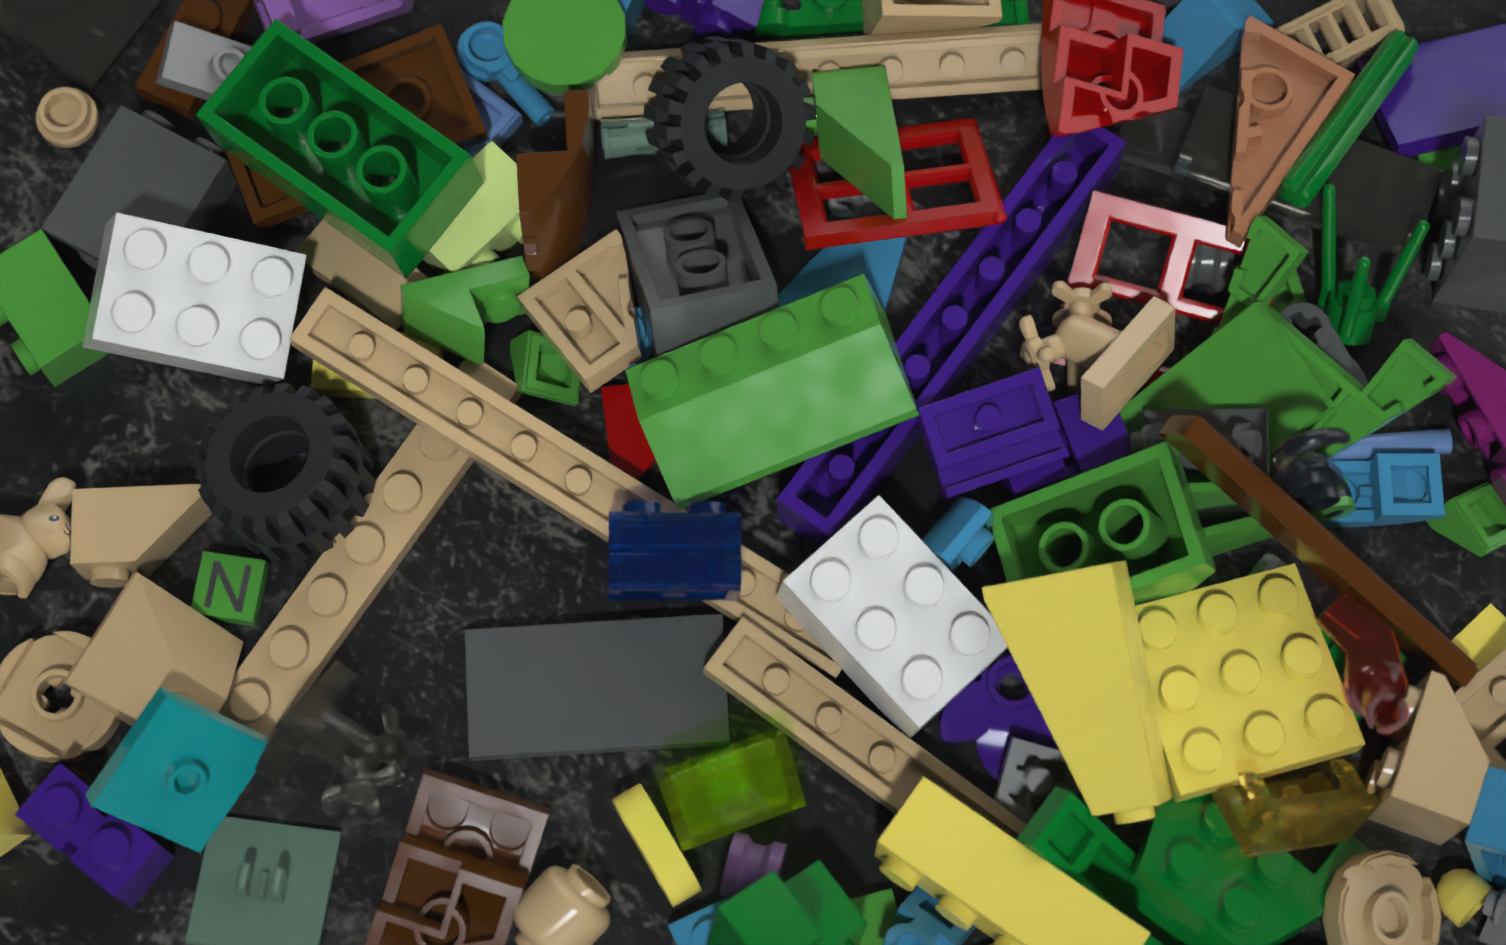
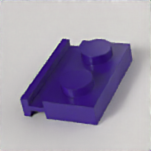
(991, 432)

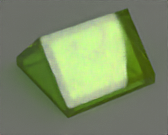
(730, 788)

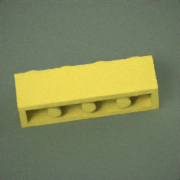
(992, 878)

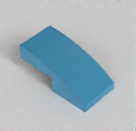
(1393, 490)

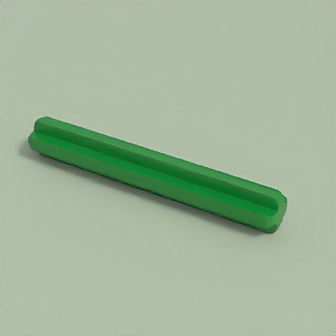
(1348, 119)

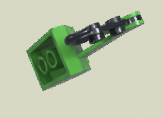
(1152, 516)

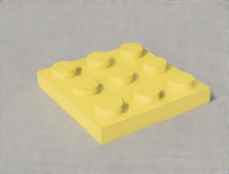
(1243, 682)

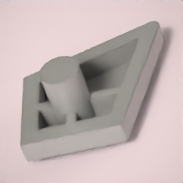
(1030, 776)

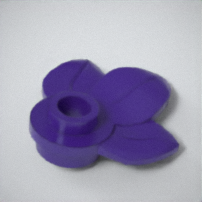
(991, 718)

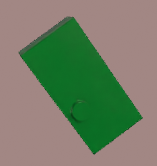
(341, 148)

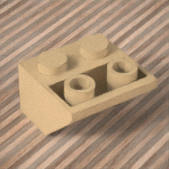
(1430, 767)

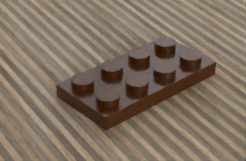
(414, 73)

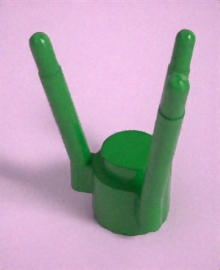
(1354, 303)

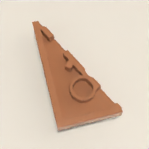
(1279, 108)

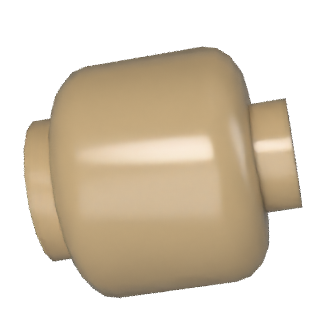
(562, 909)

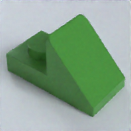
(455, 305)

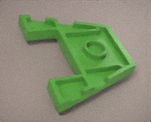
(1398, 386)

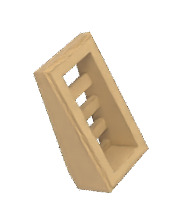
(1379, 13)

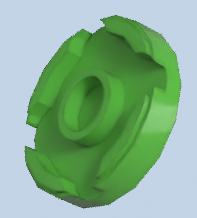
(564, 41)

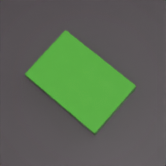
(1239, 368)

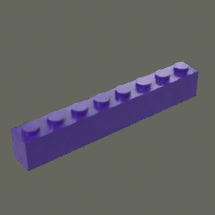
(959, 324)

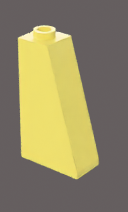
(1090, 679)

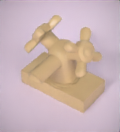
(1101, 360)

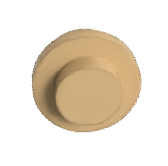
(67, 117)

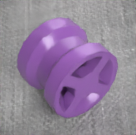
(749, 863)

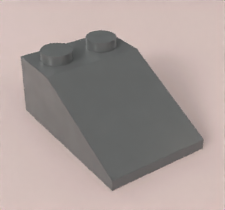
(695, 269)

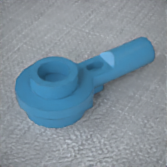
(484, 58)

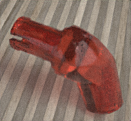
(1371, 663)

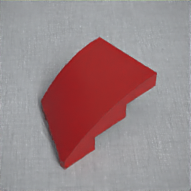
(1105, 63)

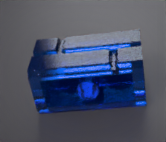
(674, 553)

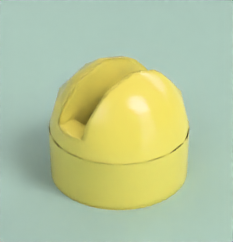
(1461, 895)

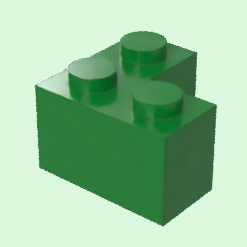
(797, 912)

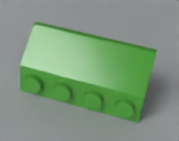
(772, 391)

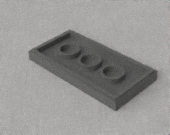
(594, 687)

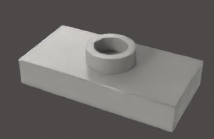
(197, 60)

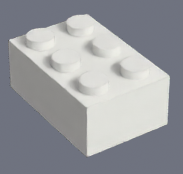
(194, 300)
(892, 617)

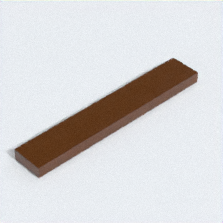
(1315, 545)

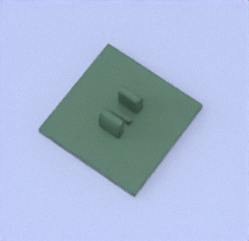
(263, 884)

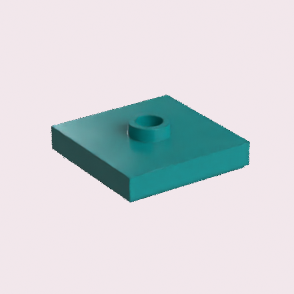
(178, 770)

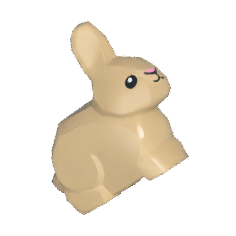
(34, 538)

